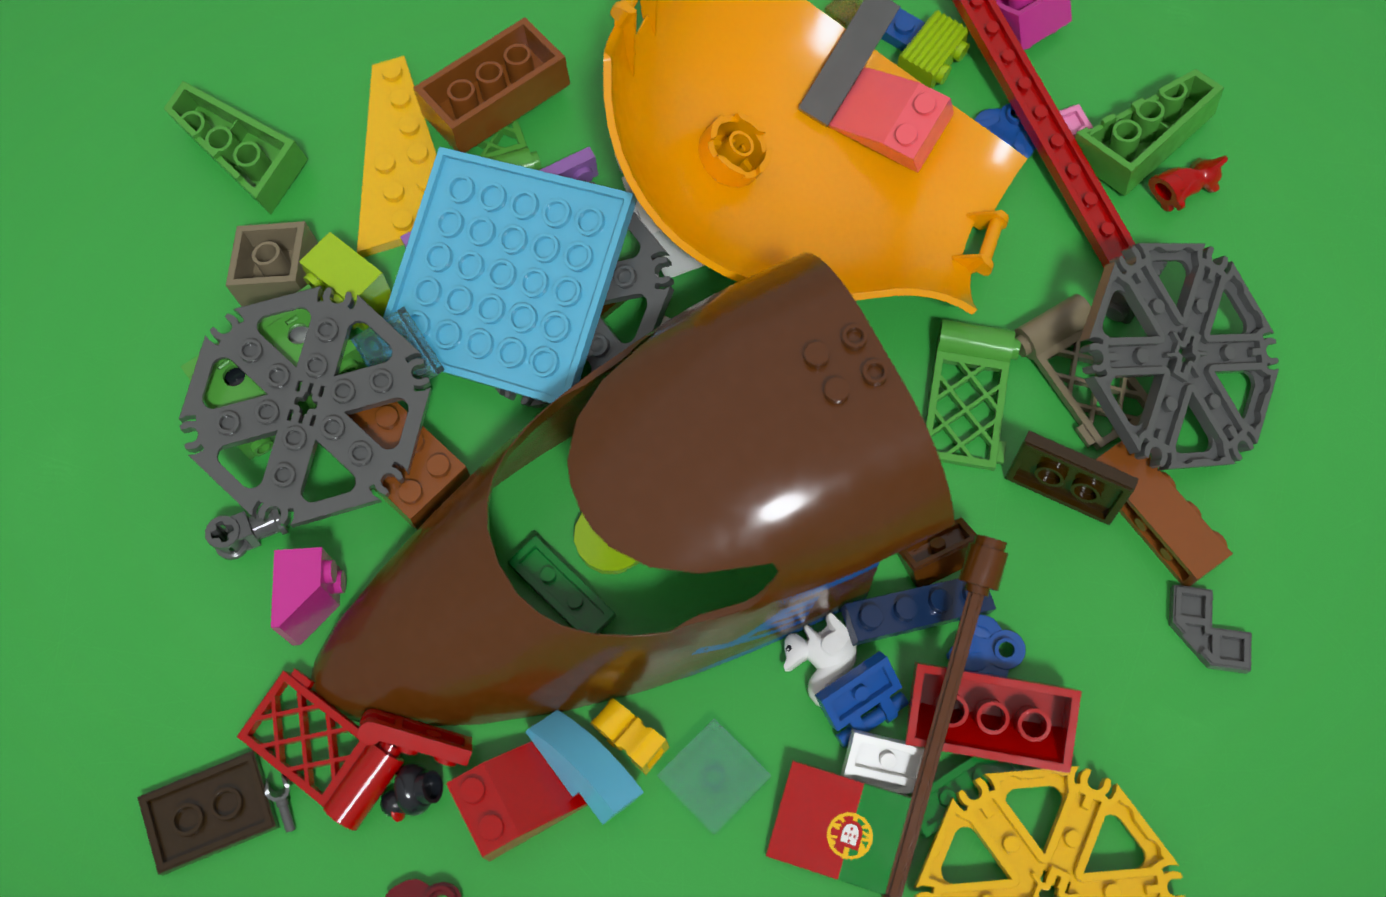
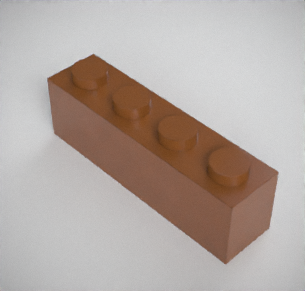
(1167, 521)

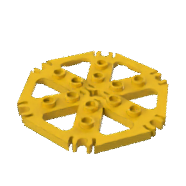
(1066, 846)

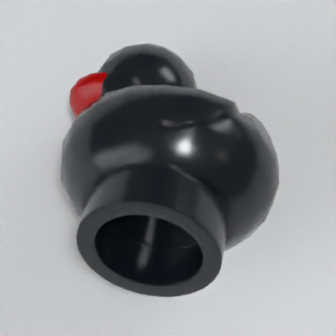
(412, 793)

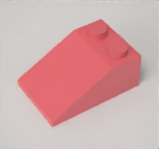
(894, 116)

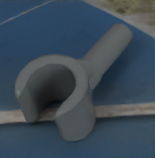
(282, 802)

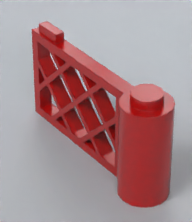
(354, 785)

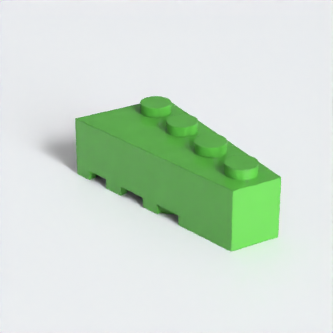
(1142, 137)
(246, 149)

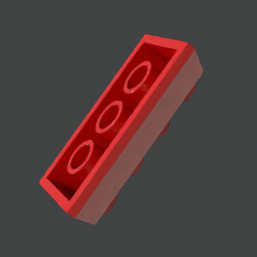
(998, 718)

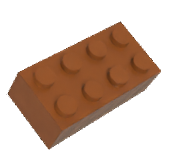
(492, 85)
(434, 469)

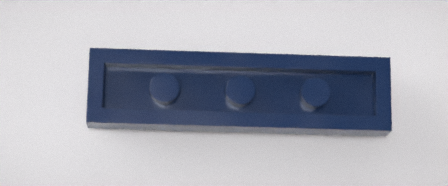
(908, 611)

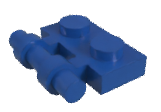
(858, 692)

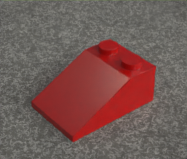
(511, 799)

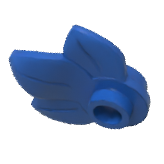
(1007, 128)
(984, 649)

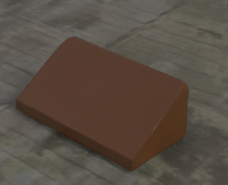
(938, 554)

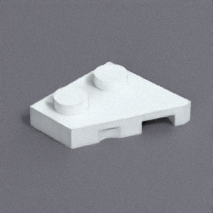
(882, 761)

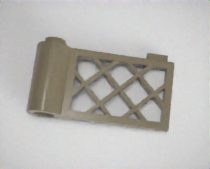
(1051, 336)

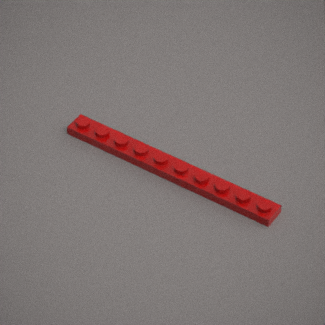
(1046, 128)

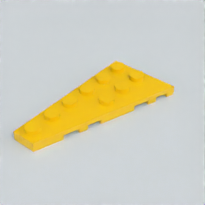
(395, 159)

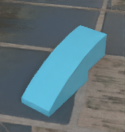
(584, 765)

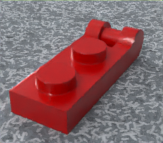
(414, 737)

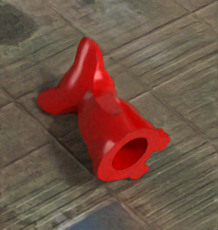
(1178, 183)

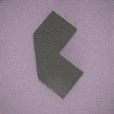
(1215, 647)

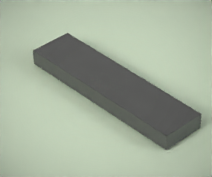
(848, 59)

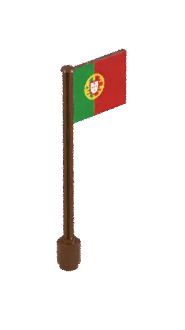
(863, 829)

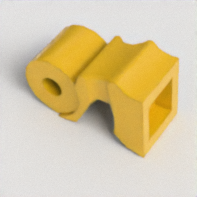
(628, 733)

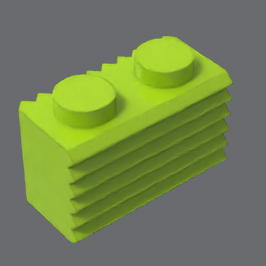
(935, 49)

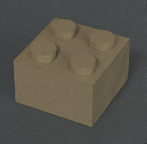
(267, 261)

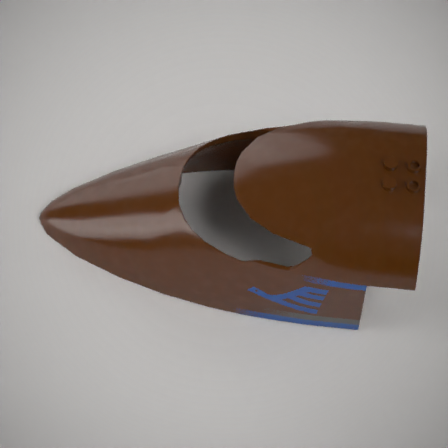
(702, 448)

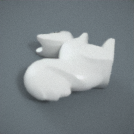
(827, 650)

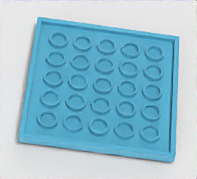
(510, 271)

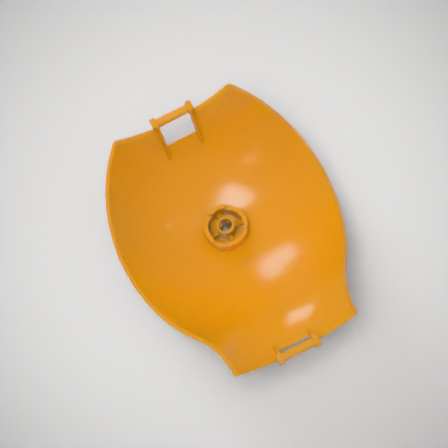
(746, 180)

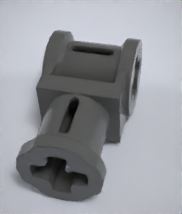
(243, 533)

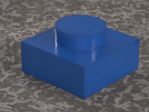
(902, 29)

